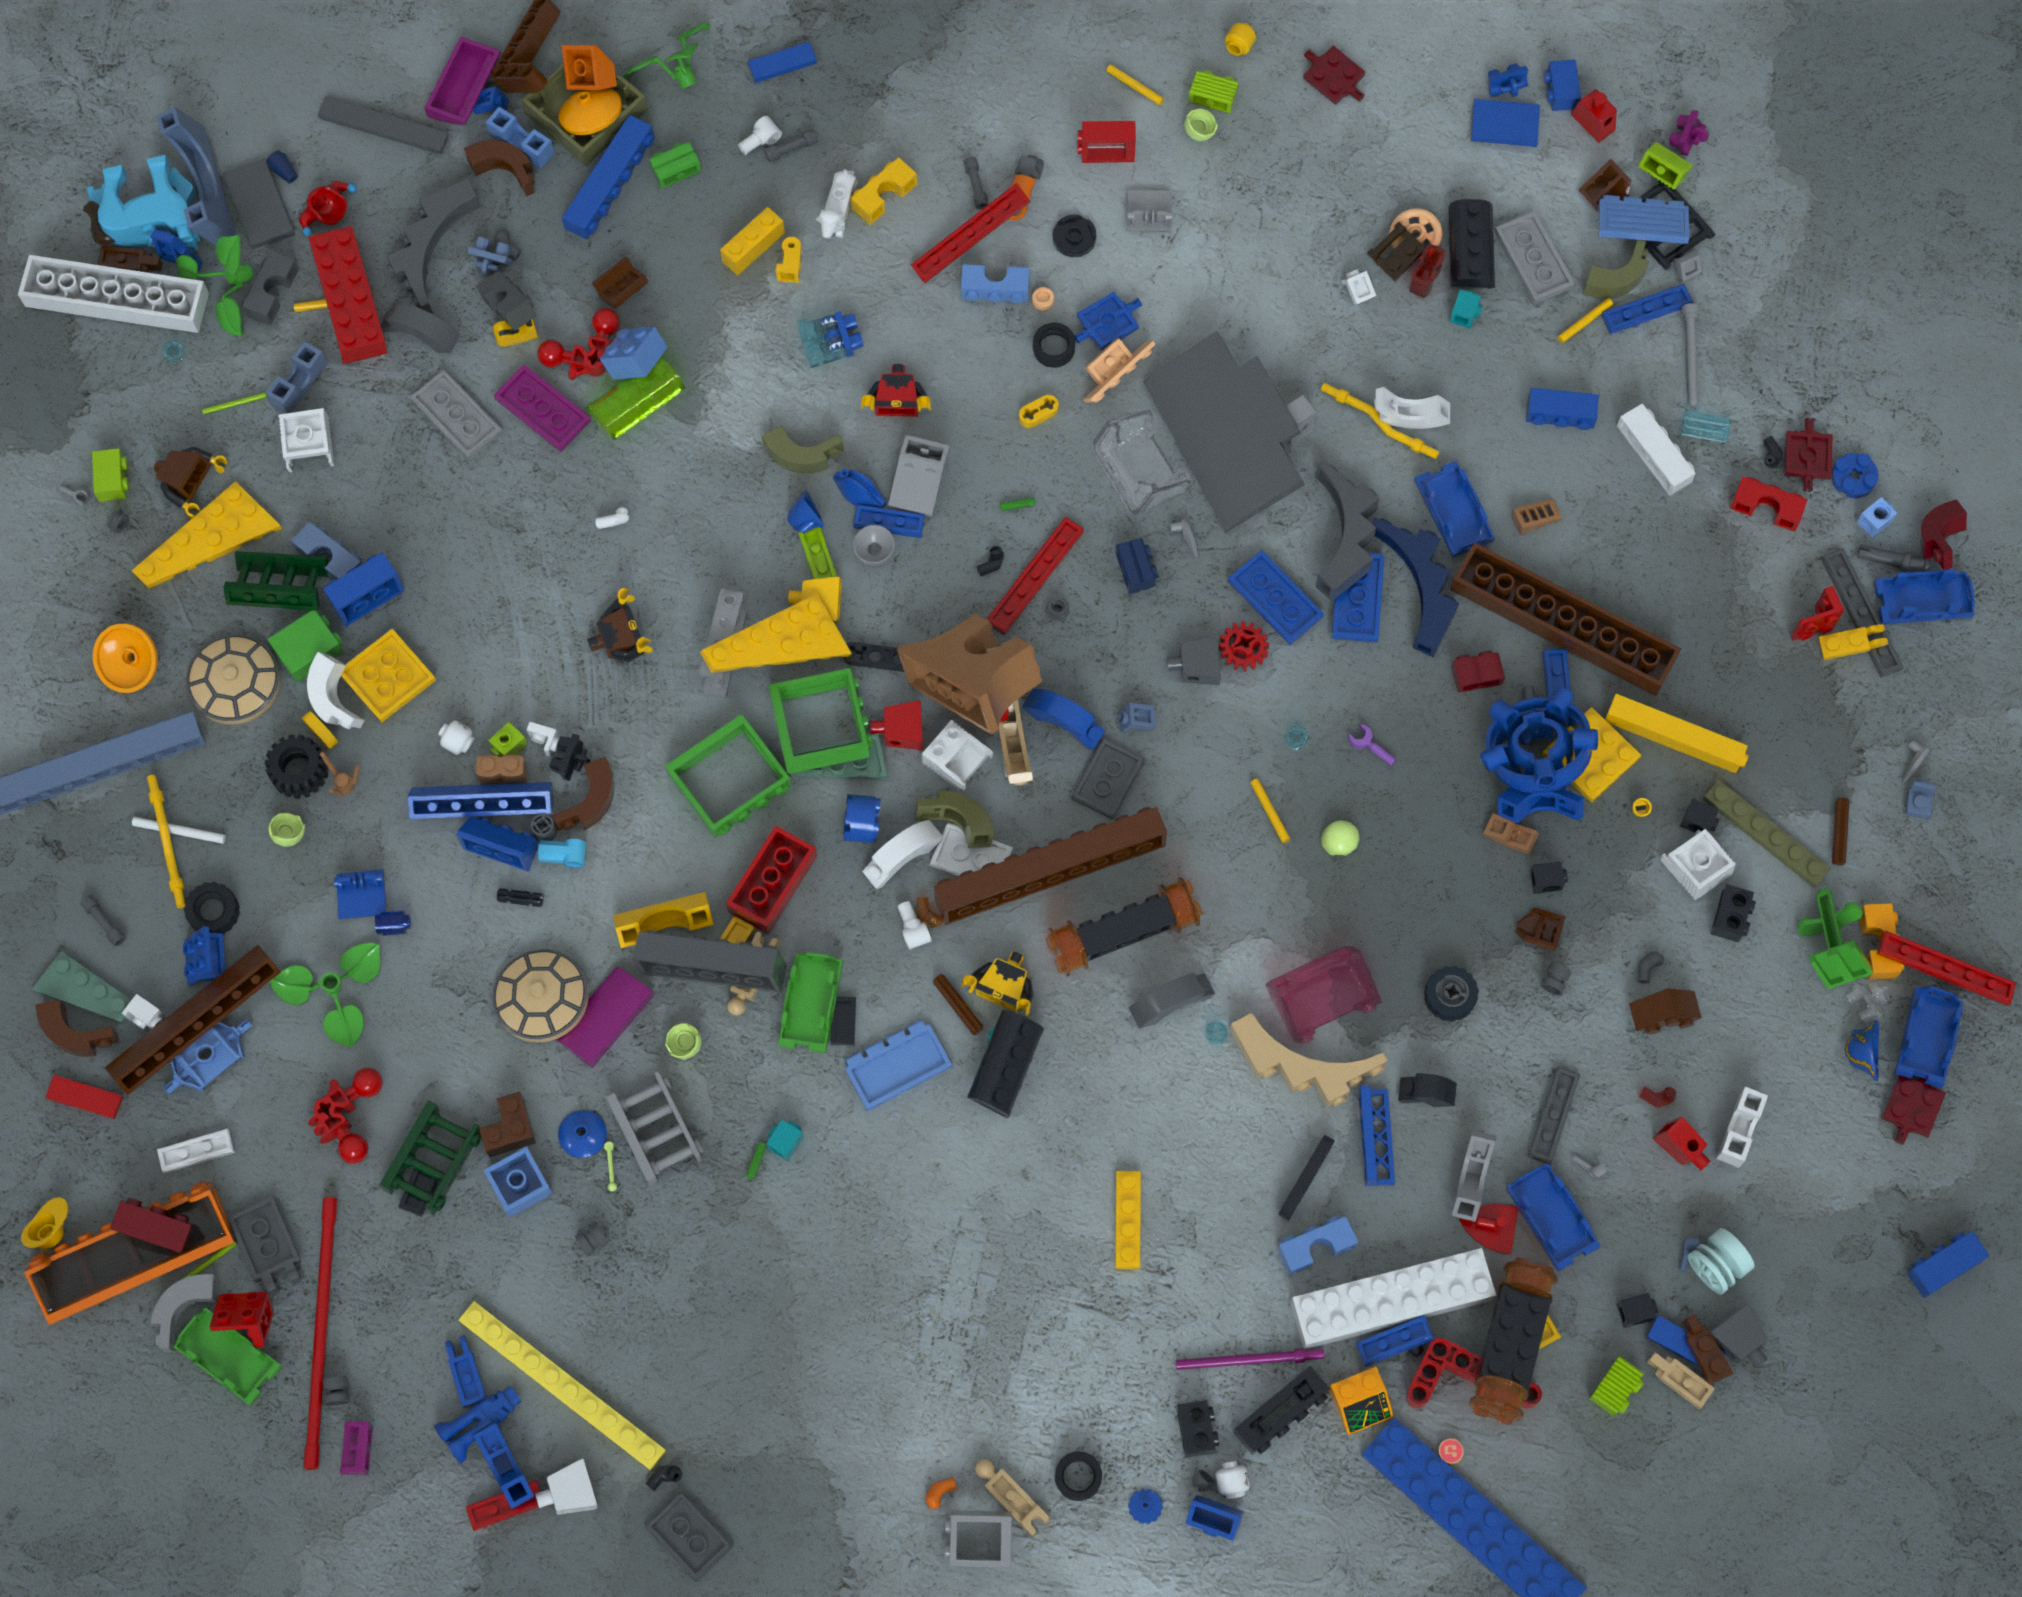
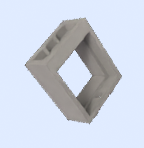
(1002, 1517)

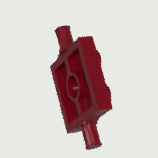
(1334, 75)
(1808, 455)
(1913, 1107)

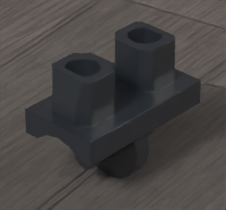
(573, 758)

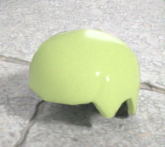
(1200, 125)
(286, 829)
(1340, 838)
(683, 1041)

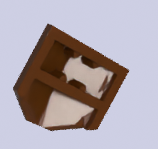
(1606, 181)
(1541, 928)

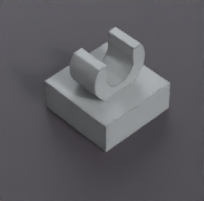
(1688, 266)

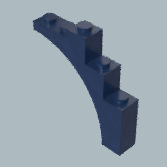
(1430, 578)

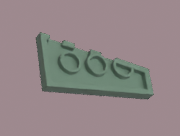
(866, 768)
(79, 987)

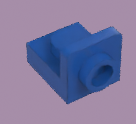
(490, 100)

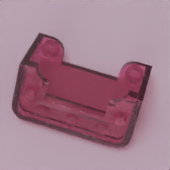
(1323, 992)

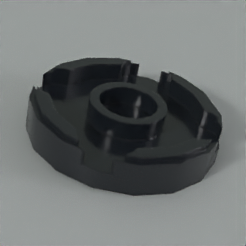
(1074, 236)

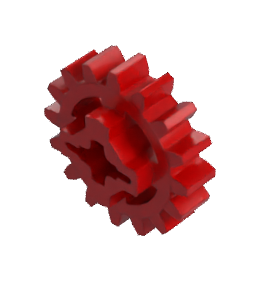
(1238, 654)

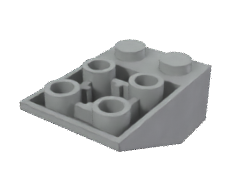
(919, 475)

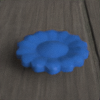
(1145, 1506)

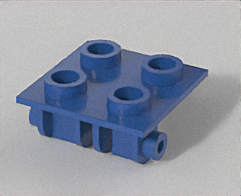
(360, 894)

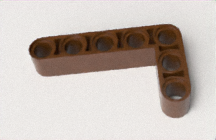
(514, 68)

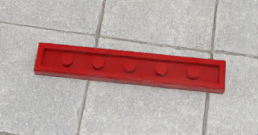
(970, 233)
(1035, 575)
(1946, 968)

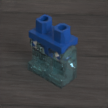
(828, 339)

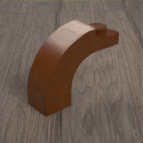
(501, 155)
(597, 801)
(54, 1023)

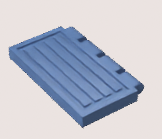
(1643, 220)
(898, 1066)

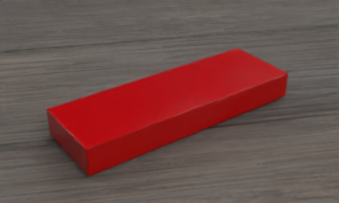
(84, 1097)
(498, 1509)

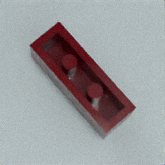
(152, 1225)

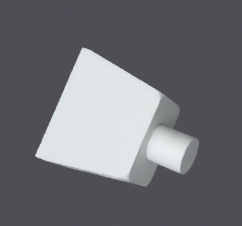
(569, 1490)

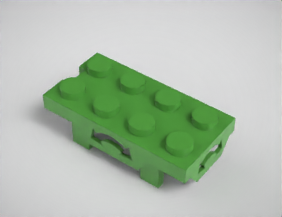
(810, 1001)
(227, 1357)

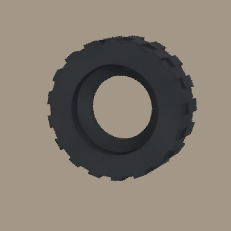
(209, 891)

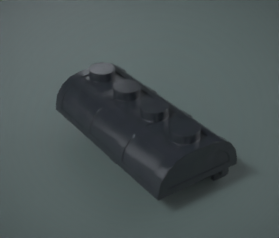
(1471, 243)
(1005, 1062)

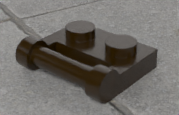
(1401, 257)

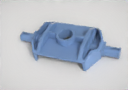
(197, 1073)

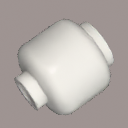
(456, 737)
(1232, 1480)

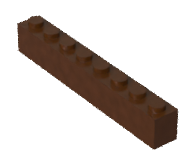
(192, 1020)

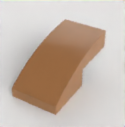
(1511, 834)

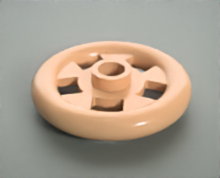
(1425, 218)

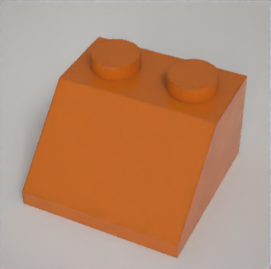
(587, 68)

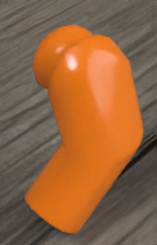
(936, 1491)

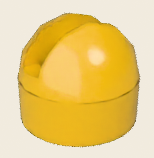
(1641, 802)

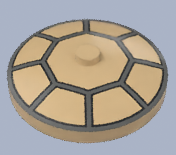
(233, 679)
(540, 995)

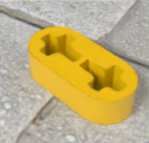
(1038, 410)
(319, 730)

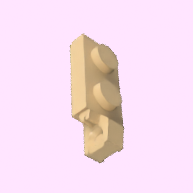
(1681, 1379)

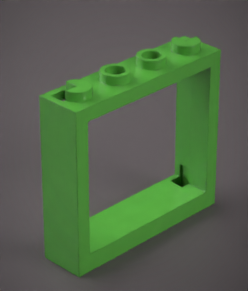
(814, 685)
(710, 745)

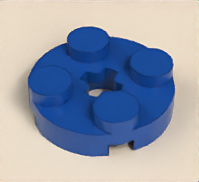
(1861, 464)

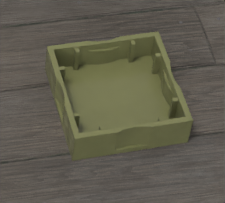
(545, 106)

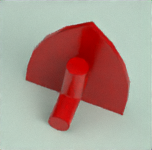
(1493, 1227)

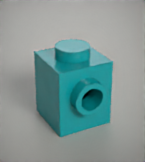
(1466, 308)
(784, 1139)

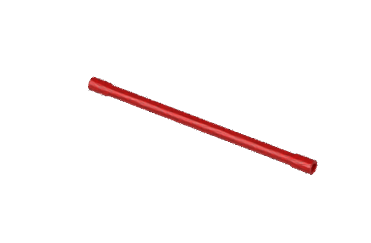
(312, 1447)

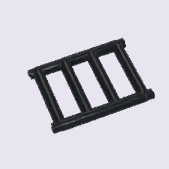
(1694, 217)

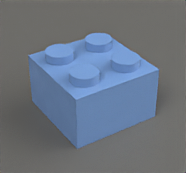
(633, 352)
(518, 1182)

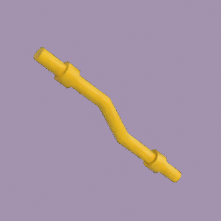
(1344, 397)
(156, 799)

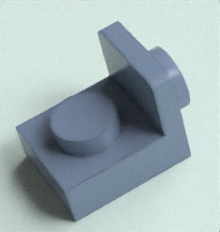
(1137, 717)
(1920, 799)

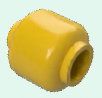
(1240, 39)

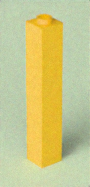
(1677, 734)

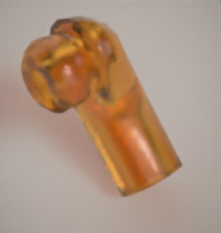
(926, 915)

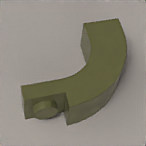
(1614, 283)
(800, 458)
(962, 812)

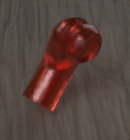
(1660, 1098)

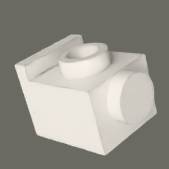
(143, 1013)

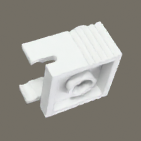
(305, 435)
(955, 755)
(1699, 864)

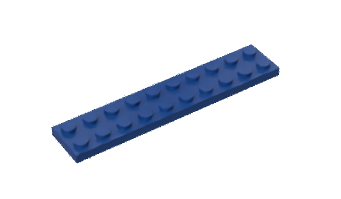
(1468, 1515)

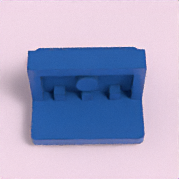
(203, 956)

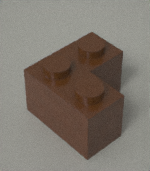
(1666, 1009)
(513, 1131)

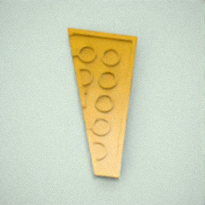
(213, 532)
(784, 638)

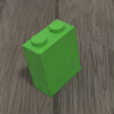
(302, 640)

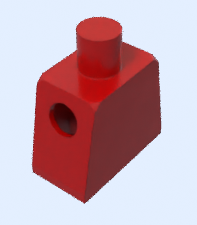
(1596, 115)
(901, 726)
(1682, 1143)

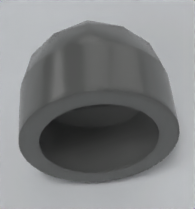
(1202, 1480)

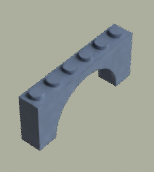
(211, 214)

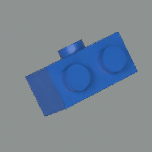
(1214, 1517)

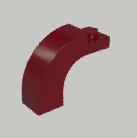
(1936, 526)

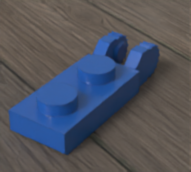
(465, 1374)

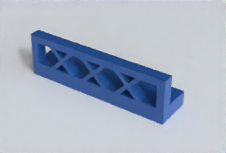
(1368, 1134)

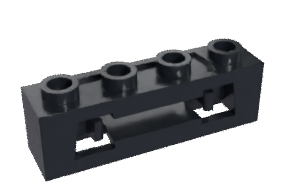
(1313, 1385)

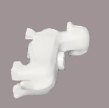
(837, 205)

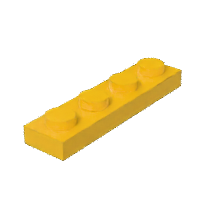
(1128, 1219)

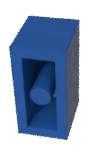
(1563, 84)

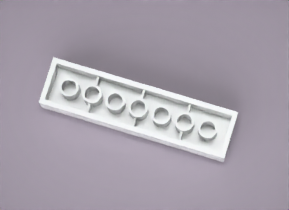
(113, 293)
(1392, 1298)

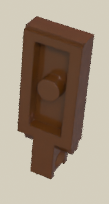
(129, 259)
(1706, 1351)

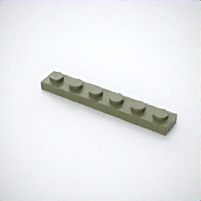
(1766, 833)

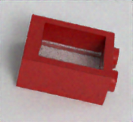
(1107, 141)

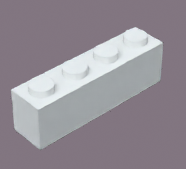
(1656, 449)

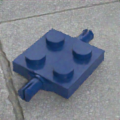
(1107, 320)

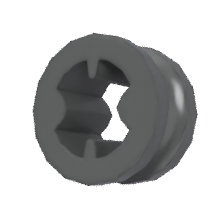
(118, 521)

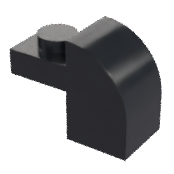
(1428, 1088)

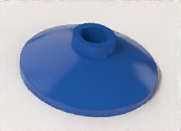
(590, 1142)

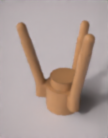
(343, 782)

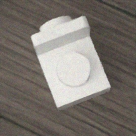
(1359, 286)
(542, 734)

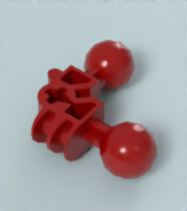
(552, 353)
(351, 1147)

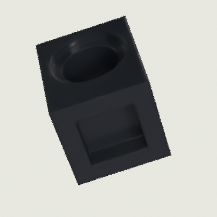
(1700, 817)
(1548, 877)
(1637, 1310)

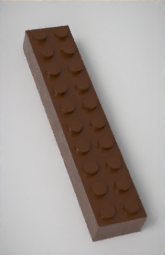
(1565, 619)
(1050, 865)

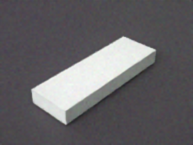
(195, 1151)

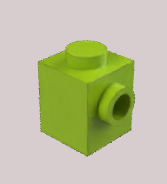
(507, 741)

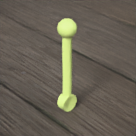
(608, 1146)

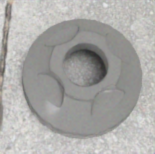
(871, 536)

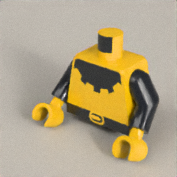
(1003, 983)

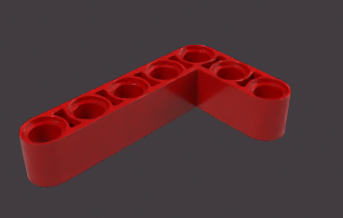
(1448, 1362)

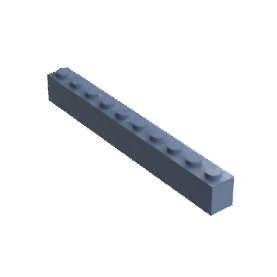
(99, 761)

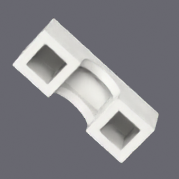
(1741, 1126)

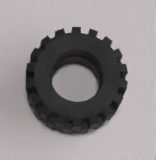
(287, 751)

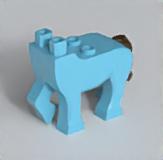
(134, 221)

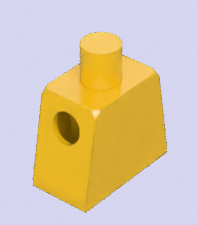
(828, 590)

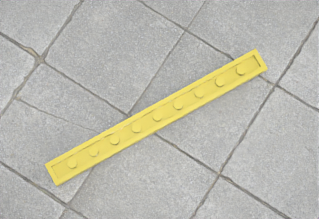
(562, 1386)

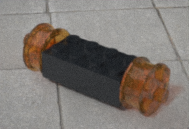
(1115, 931)
(1513, 1341)

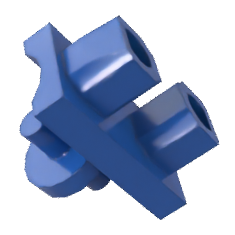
(1507, 81)

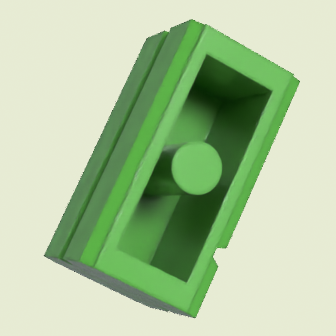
(674, 164)

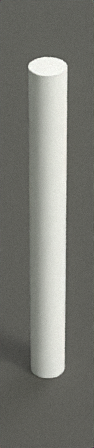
(180, 830)

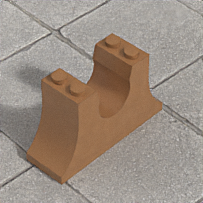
(965, 677)

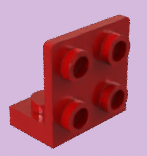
(1827, 611)
(244, 1311)

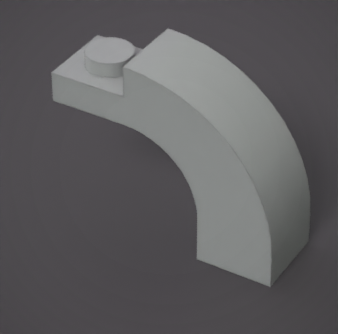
(1472, 1175)
(176, 1300)

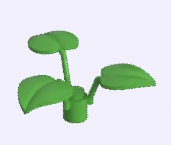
(683, 72)
(228, 254)
(343, 1024)

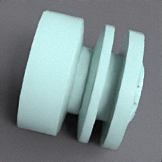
(1721, 1261)

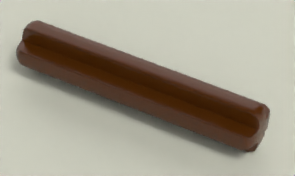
(1840, 831)
(958, 1004)

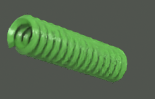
(1017, 503)
(756, 1160)

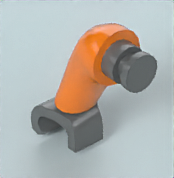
(1027, 171)

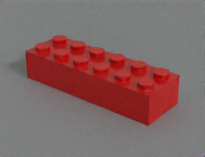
(347, 295)

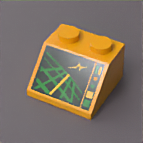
(1361, 1401)

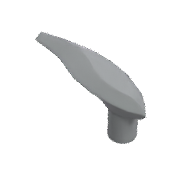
(1187, 532)
(1921, 753)

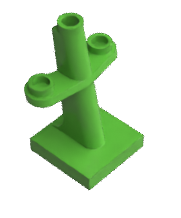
(1841, 960)

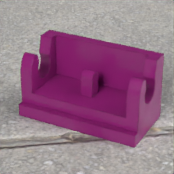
(356, 1448)

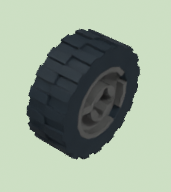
(1438, 997)

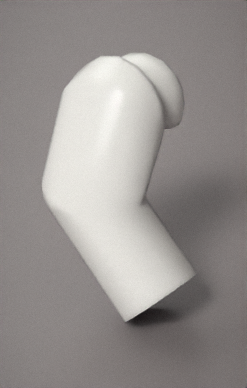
(613, 520)

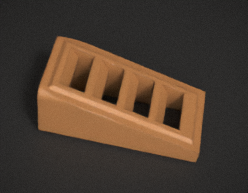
(1524, 527)

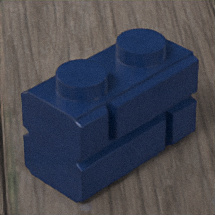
(1136, 566)

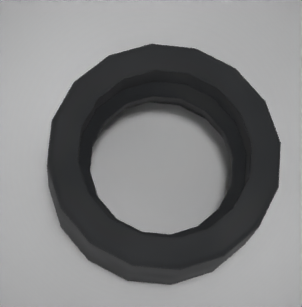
(1054, 360)
(1081, 1457)

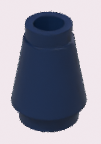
(281, 165)

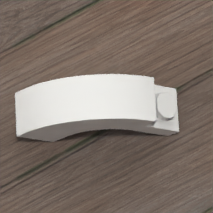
(1411, 413)
(322, 692)
(901, 849)

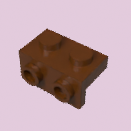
(619, 283)

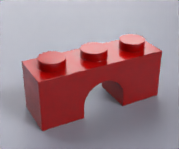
(1787, 506)

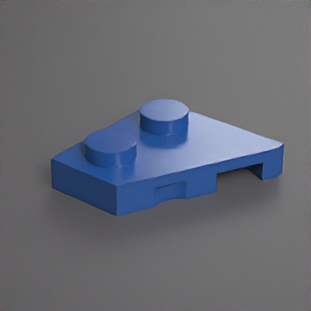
(170, 247)

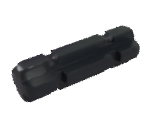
(520, 897)

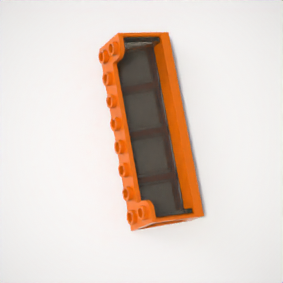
(115, 1262)

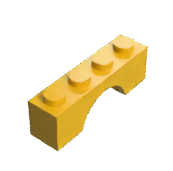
(687, 912)

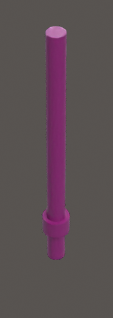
(1299, 1355)

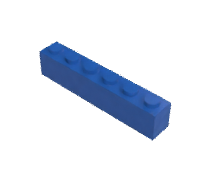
(608, 177)
(480, 800)

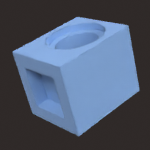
(1871, 523)

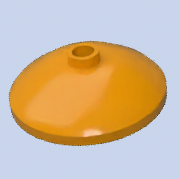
(589, 111)
(114, 661)

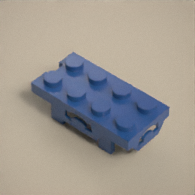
(1455, 508)
(1925, 596)
(1929, 1035)
(1553, 1216)

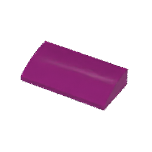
(461, 82)
(607, 1016)

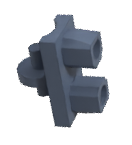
(500, 255)

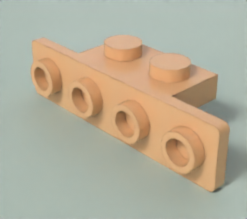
(1112, 364)

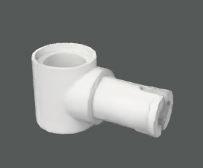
(764, 132)
(913, 930)

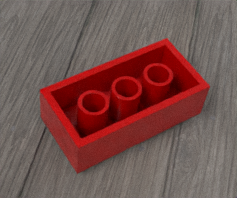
(771, 879)

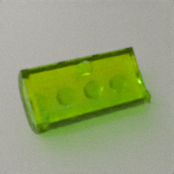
(635, 399)

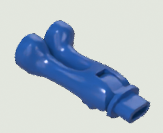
(489, 1410)

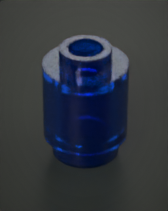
(392, 923)

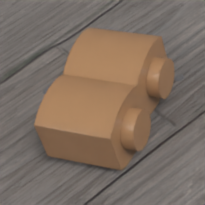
(499, 770)

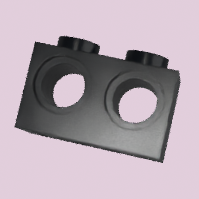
(1729, 912)
(1190, 1429)

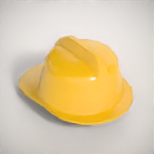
(47, 1226)

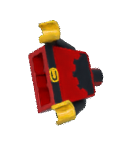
(896, 395)

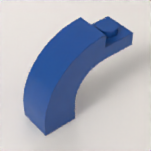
(1059, 710)
(1516, 804)
(503, 1465)

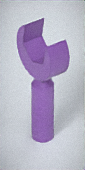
(1374, 747)

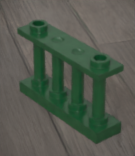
(271, 595)
(418, 1138)

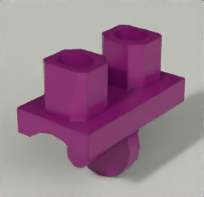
(1692, 132)

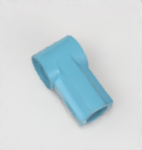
(569, 853)

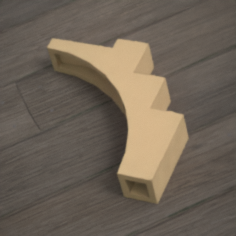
(1013, 746)
(1330, 1078)

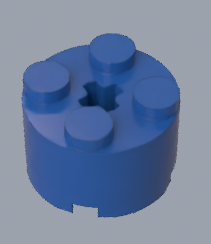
(861, 818)

